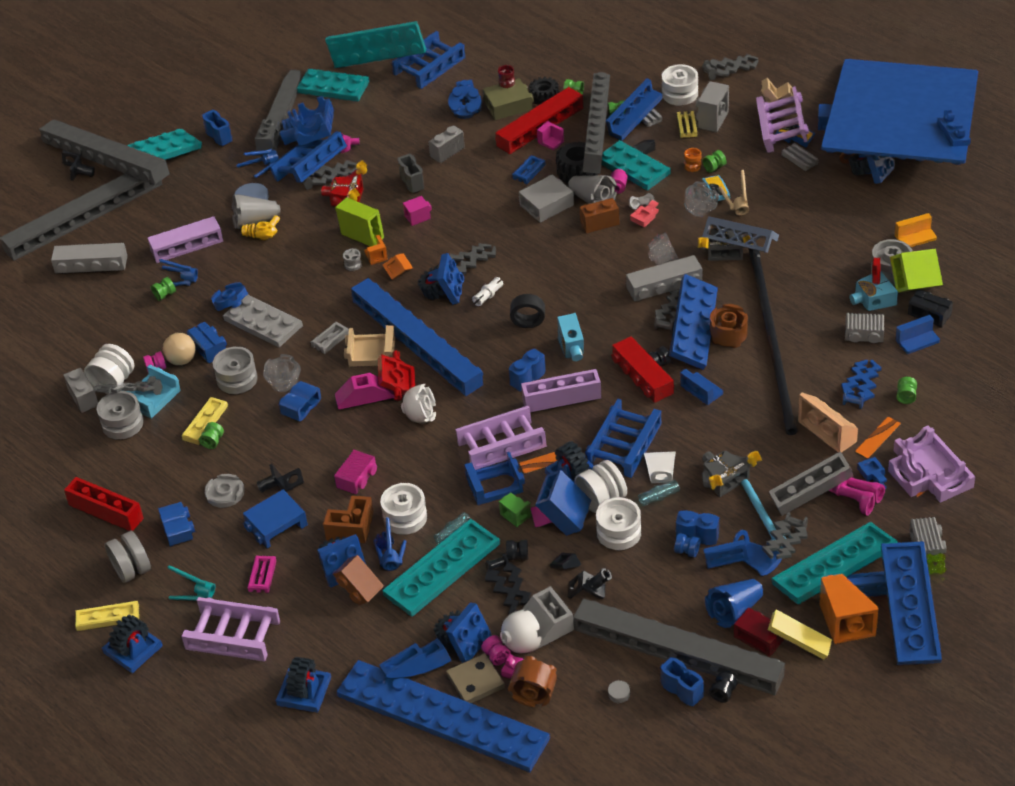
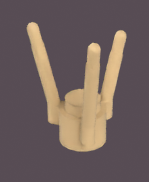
(740, 203)

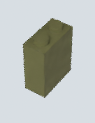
(507, 101)

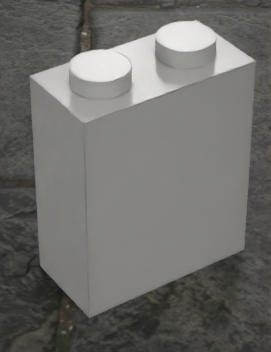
(546, 198)

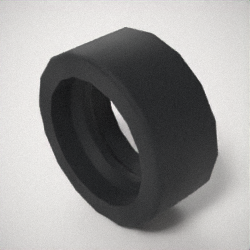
(527, 321)

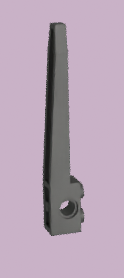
(269, 131)

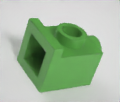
(514, 509)

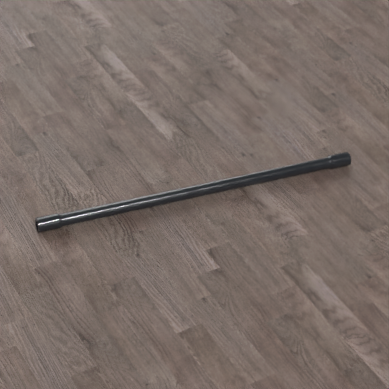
(789, 419)

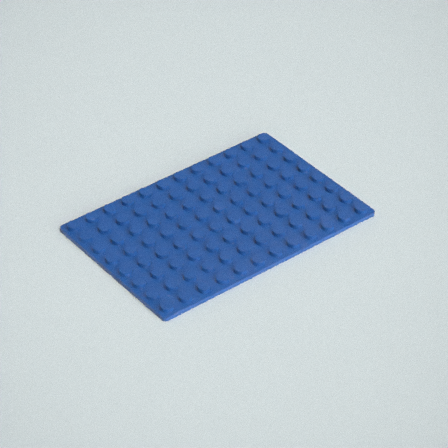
(895, 110)

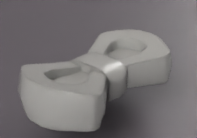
(635, 202)

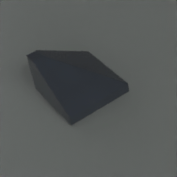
(645, 146)
(565, 561)

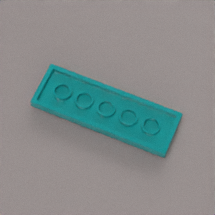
(376, 44)
(840, 557)
(441, 567)

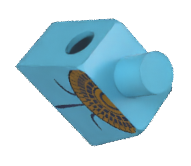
(874, 295)
(573, 343)

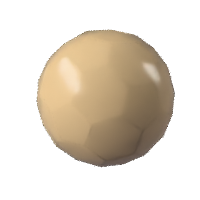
(179, 349)

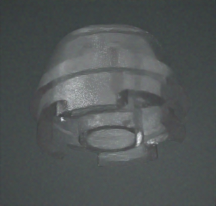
(700, 199)
(661, 249)
(282, 372)

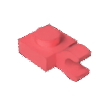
(645, 215)

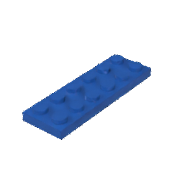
(692, 322)
(910, 603)

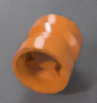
(692, 159)

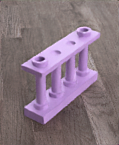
(768, 128)
(497, 450)
(236, 645)

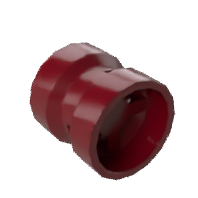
(506, 76)

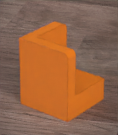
(376, 253)
(397, 265)

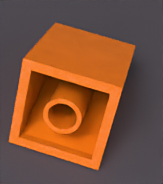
(847, 610)

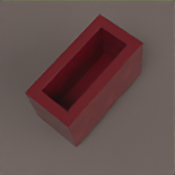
(753, 631)

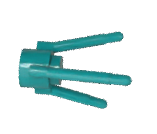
(202, 588)

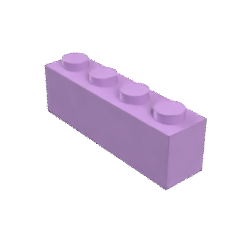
(185, 239)
(561, 390)

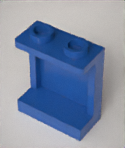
(273, 517)

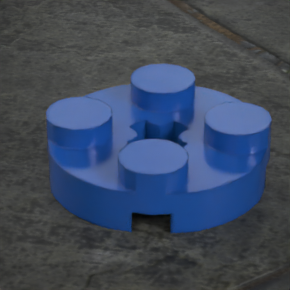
(461, 93)
(230, 297)

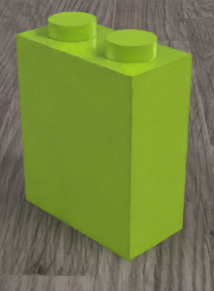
(359, 221)
(916, 270)

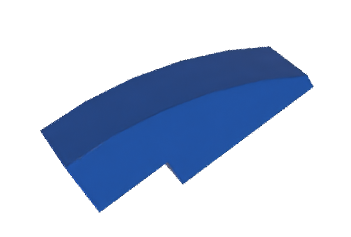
(416, 660)

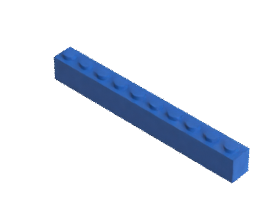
(418, 337)

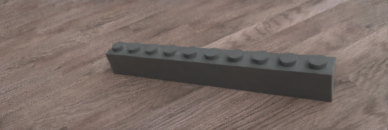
(596, 123)
(104, 151)
(74, 215)
(688, 647)

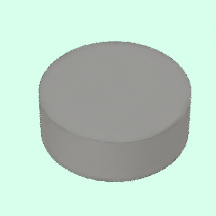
(619, 691)

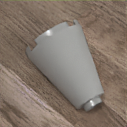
(593, 187)
(252, 210)

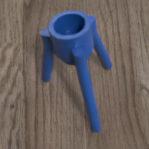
(270, 156)
(187, 273)
(390, 559)

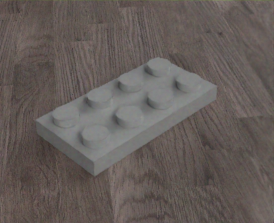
(263, 321)

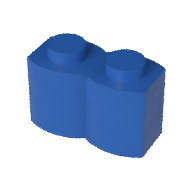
(217, 127)
(527, 369)
(300, 401)
(176, 524)
(698, 525)
(682, 681)

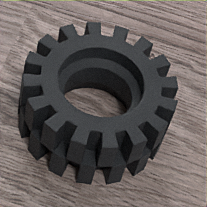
(543, 89)

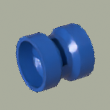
(687, 545)

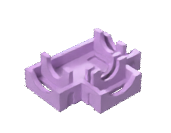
(929, 466)

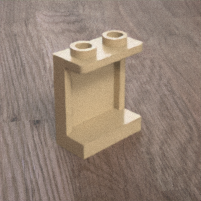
(366, 349)

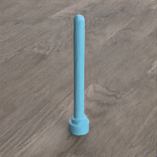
(759, 507)

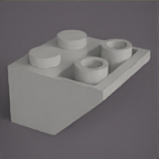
(551, 614)

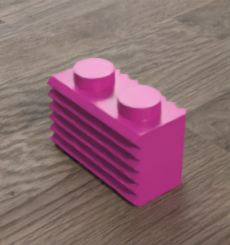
(355, 472)

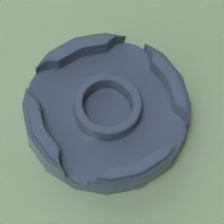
(253, 190)

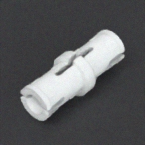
(487, 291)

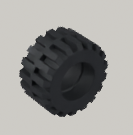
(570, 161)

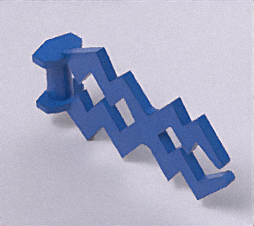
(865, 393)

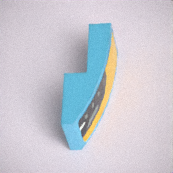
(714, 183)

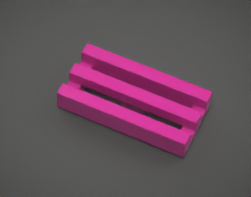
(260, 586)

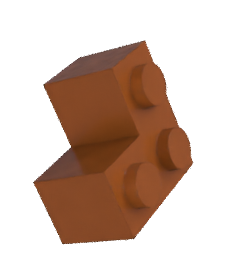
(350, 522)

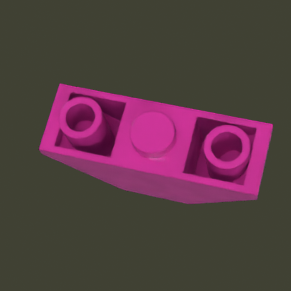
(361, 390)

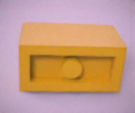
(915, 230)

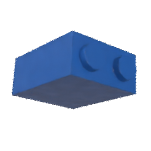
(563, 502)

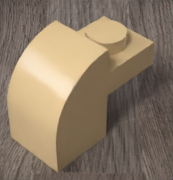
(772, 94)

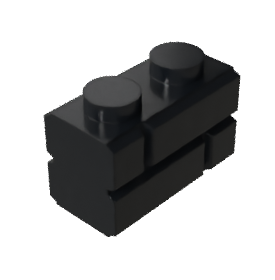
(926, 304)

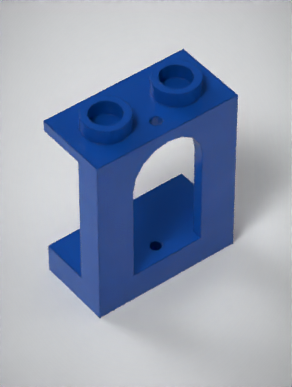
(505, 468)

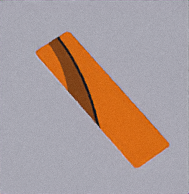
(875, 440)
(538, 462)

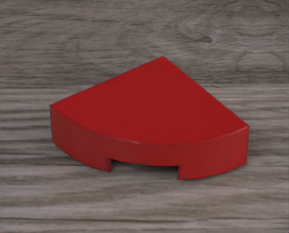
(876, 271)

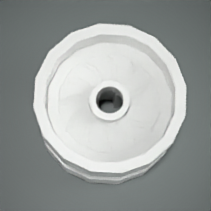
(680, 84)
(405, 508)
(618, 523)

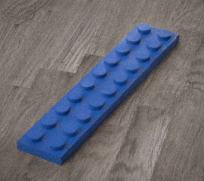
(444, 716)

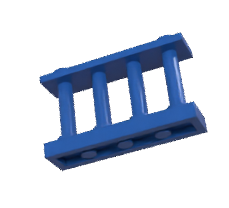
(434, 69)
(308, 158)
(636, 449)

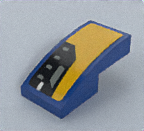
(799, 139)

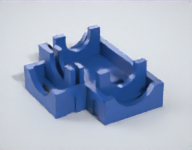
(308, 124)

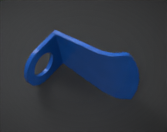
(757, 557)

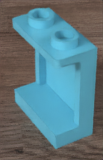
(149, 402)

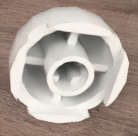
(419, 404)
(520, 632)

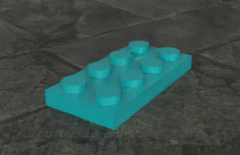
(333, 85)
(168, 144)
(638, 166)

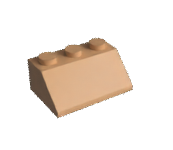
(826, 423)

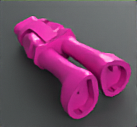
(866, 495)

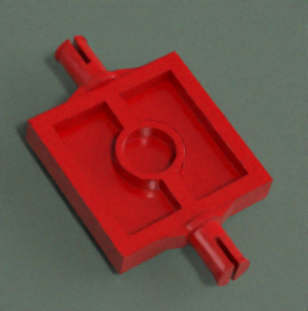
(395, 374)

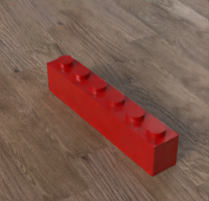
(525, 127)

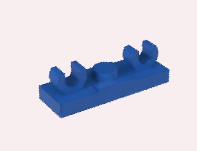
(953, 129)

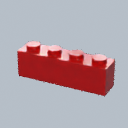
(642, 369)
(104, 504)

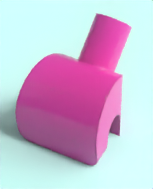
(349, 141)

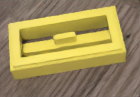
(687, 116)

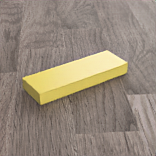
(209, 413)
(105, 615)
(799, 634)

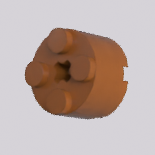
(728, 325)
(532, 682)

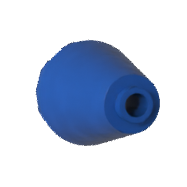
(732, 600)

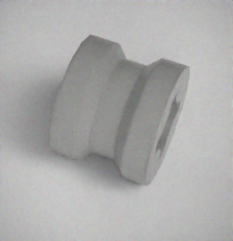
(352, 259)

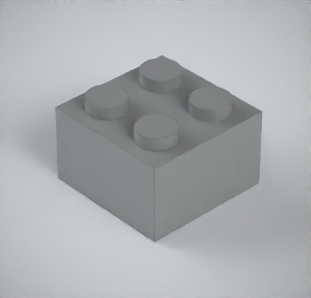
(712, 106)

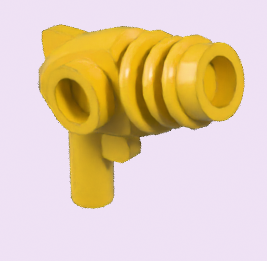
(262, 230)

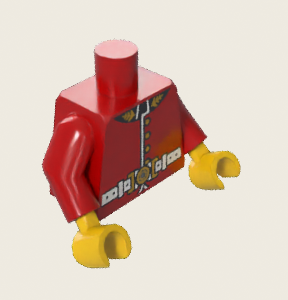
(347, 186)

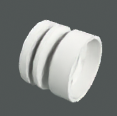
(109, 366)
(601, 483)

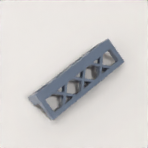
(739, 229)

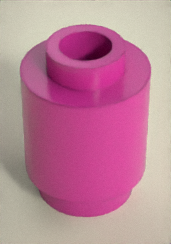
(620, 178)

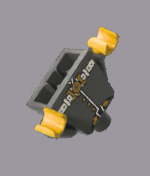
(720, 250)
(726, 470)

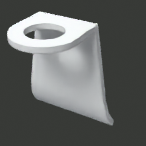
(660, 466)

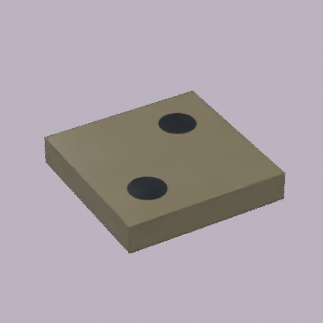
(475, 679)

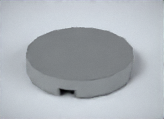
(224, 490)

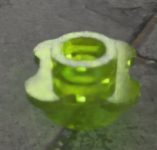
(940, 567)

